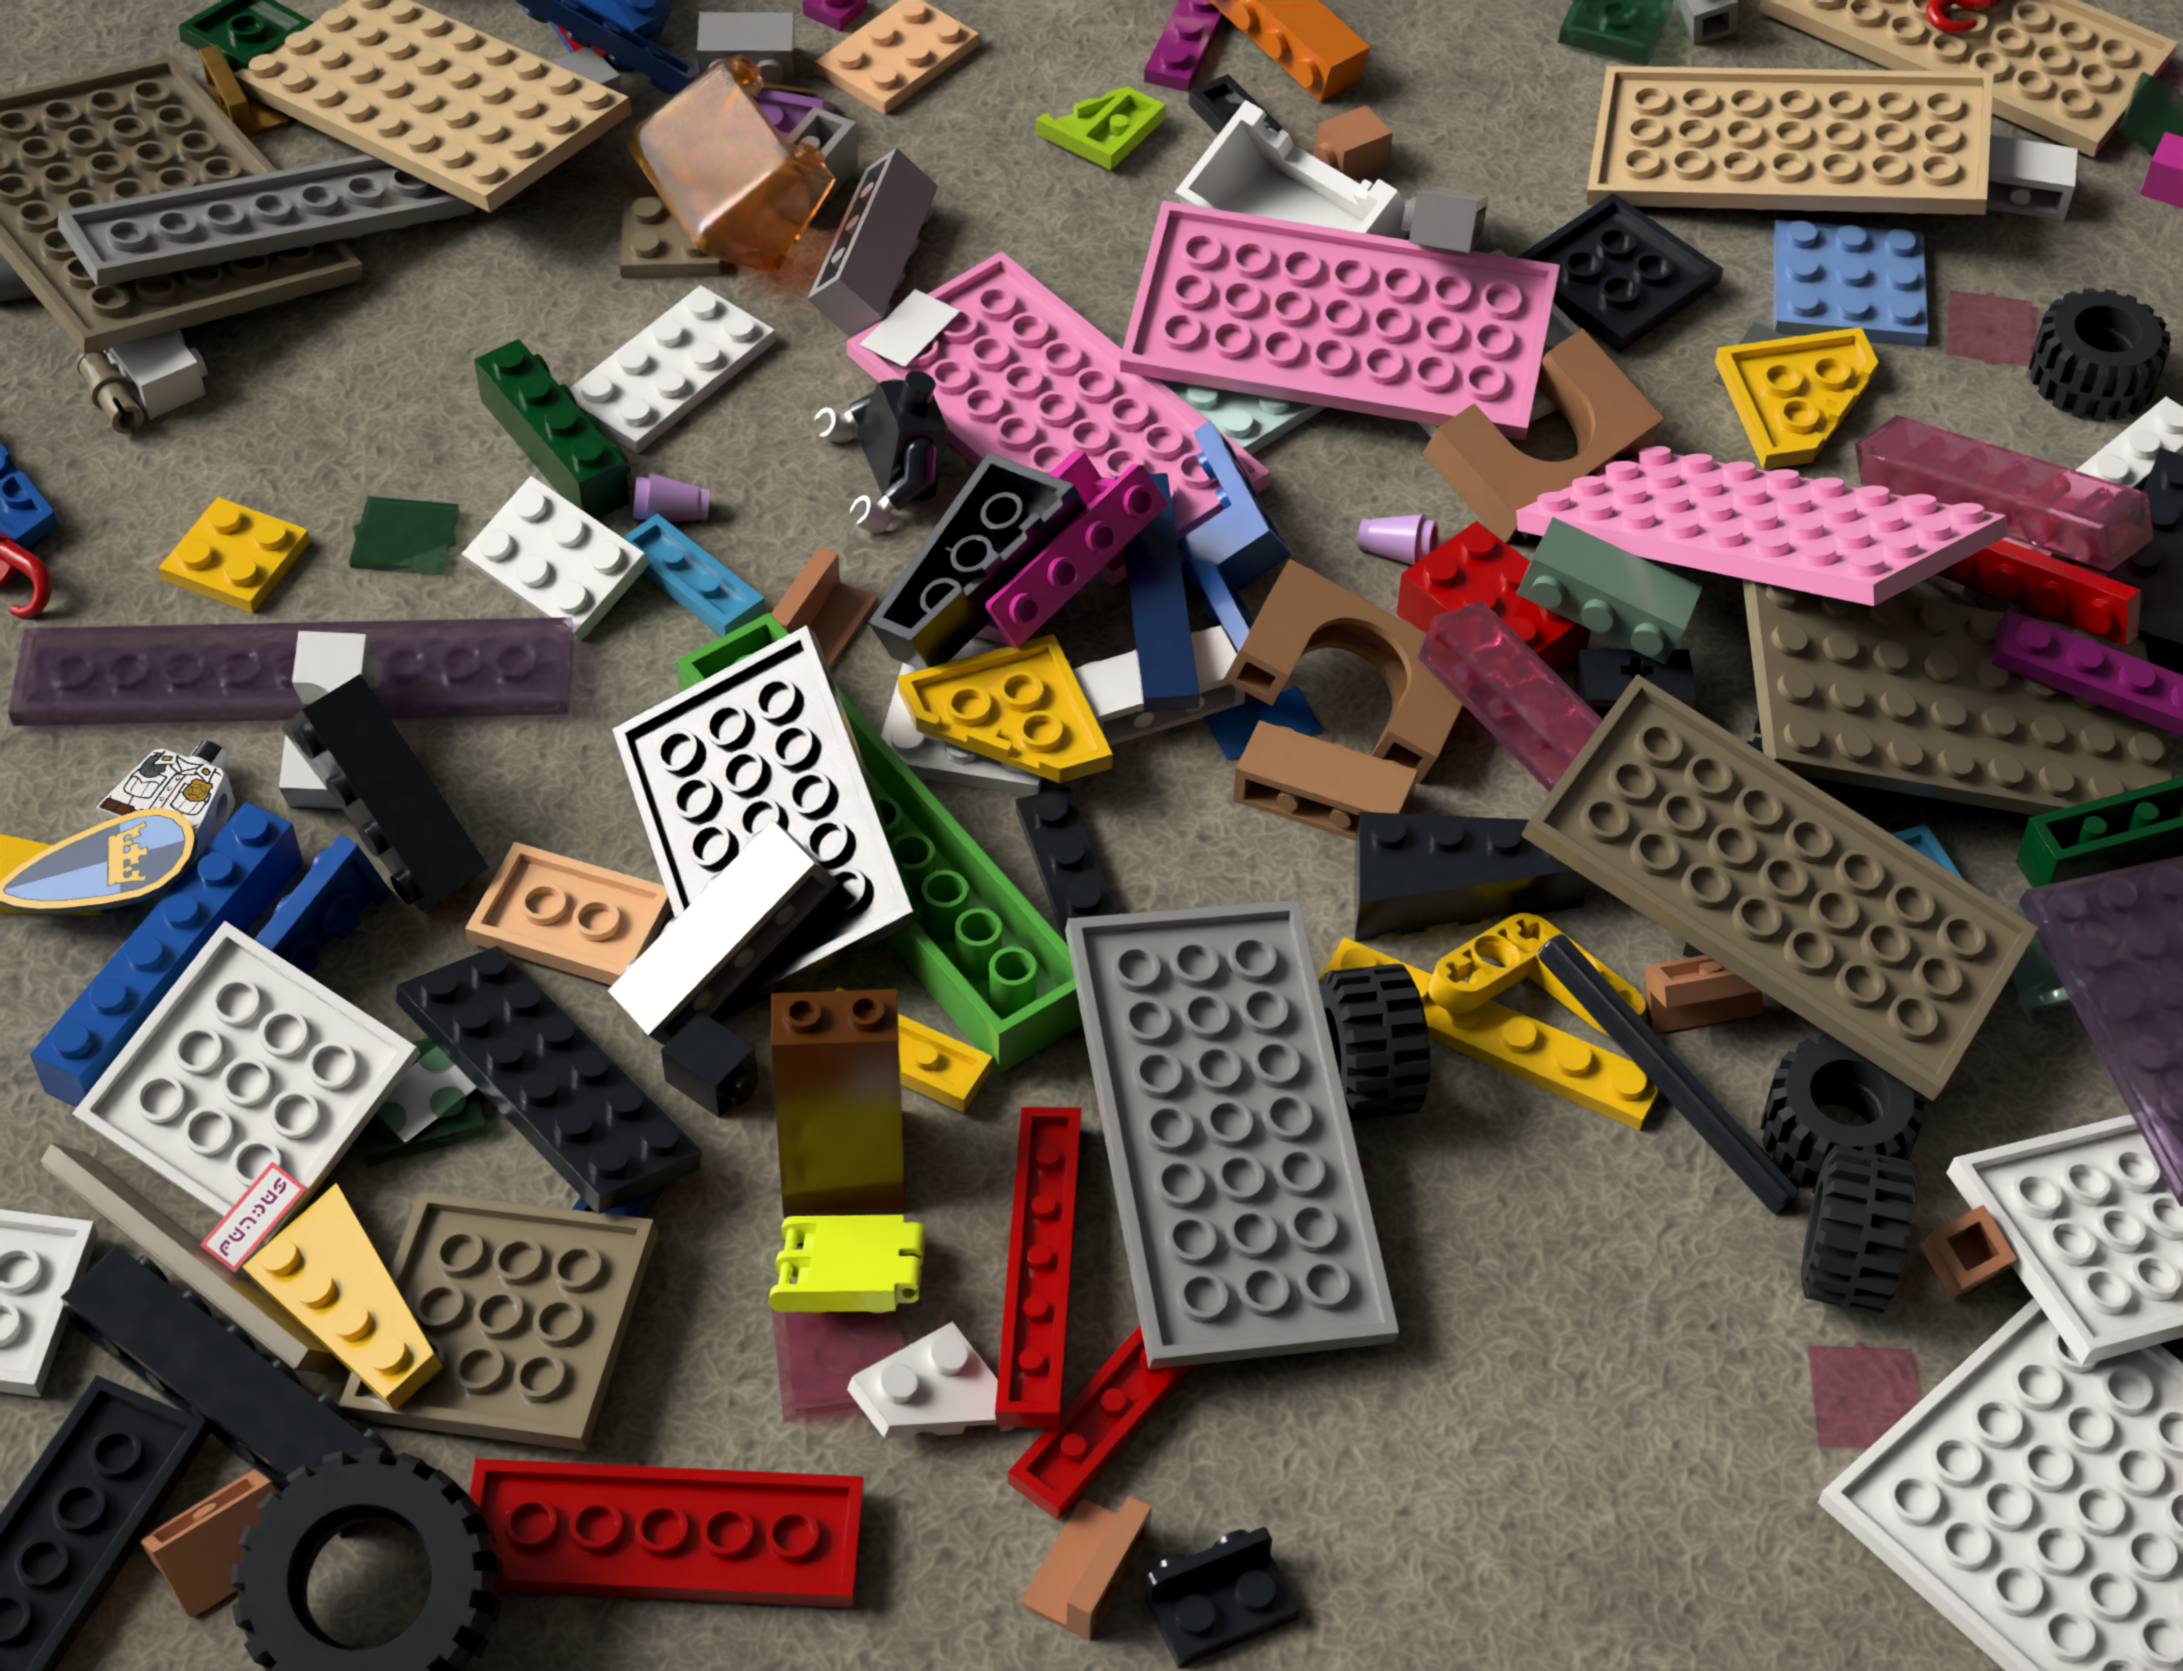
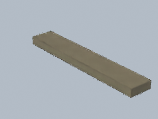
(188, 1259)

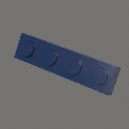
(624, 46)

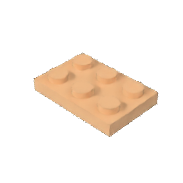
(897, 54)
(568, 914)

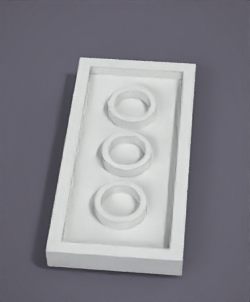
(671, 368)

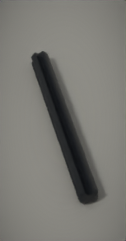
(1668, 1074)

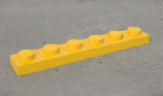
(1525, 1047)

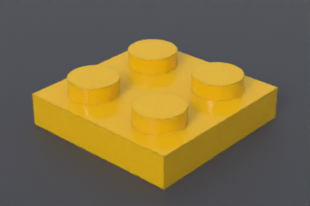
(235, 555)

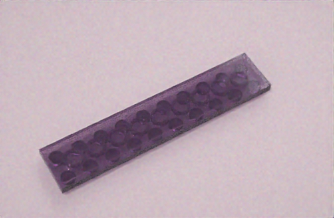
(249, 670)

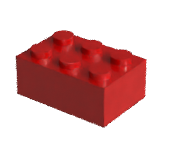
(1486, 569)

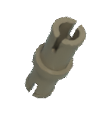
(110, 391)

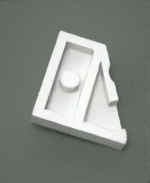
(928, 1388)

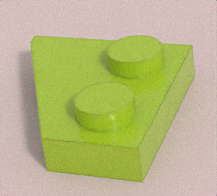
(1105, 126)

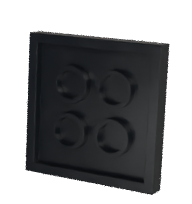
(1623, 271)

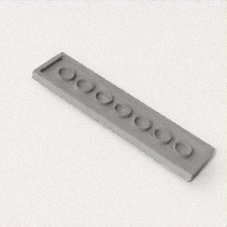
(250, 217)

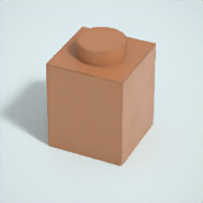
(1354, 143)
(1968, 1252)

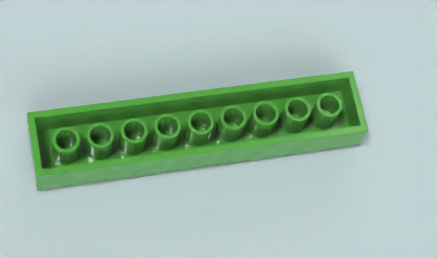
(978, 939)

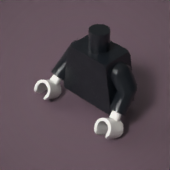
(901, 440)

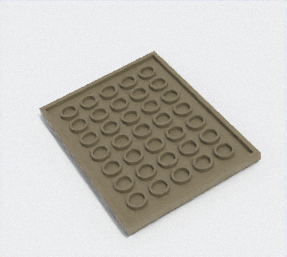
(122, 139)

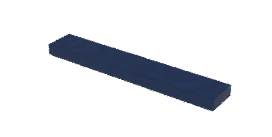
(1161, 613)

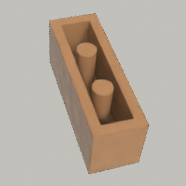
(1318, 780)

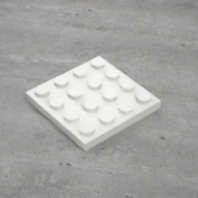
(243, 1073)
(2088, 1232)

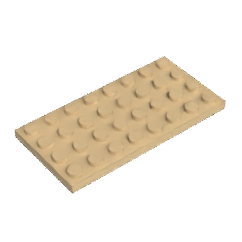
(2053, 61)
(434, 97)
(1794, 139)

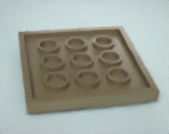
(519, 1313)

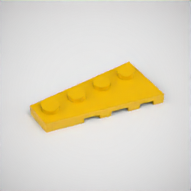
(344, 1296)

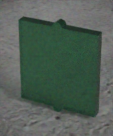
(2152, 112)
(404, 536)

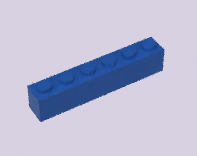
(225, 883)

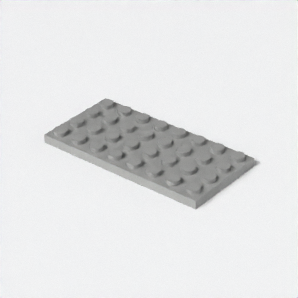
(1228, 1135)

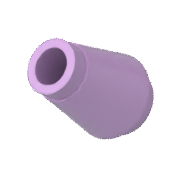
(670, 499)
(1399, 537)

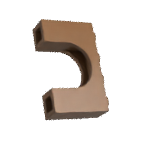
(1596, 399)
(1315, 613)

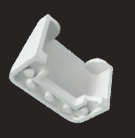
(1270, 177)

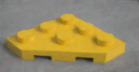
(1796, 390)
(1011, 708)

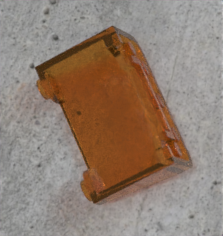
(729, 170)

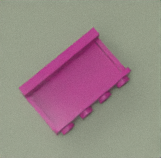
(1111, 520)

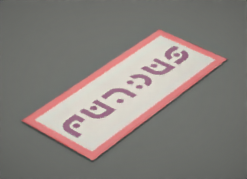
(253, 1217)

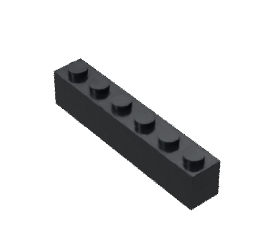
(209, 1369)

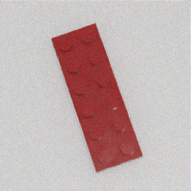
(672, 1531)

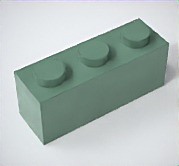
(1609, 590)

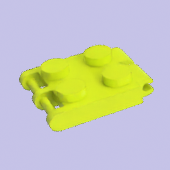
(848, 1264)

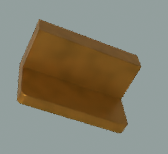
(244, 111)

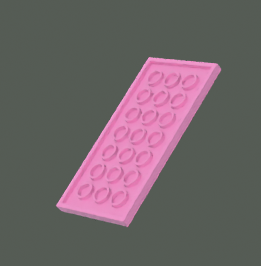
(1339, 318)
(1040, 381)
(1769, 524)

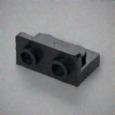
(1219, 1596)

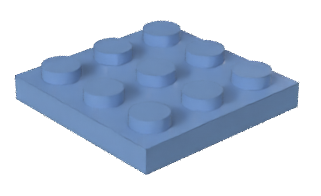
(1849, 280)

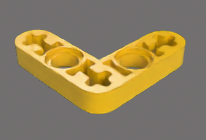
(1516, 946)

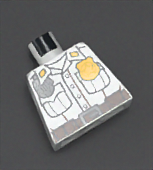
(178, 783)

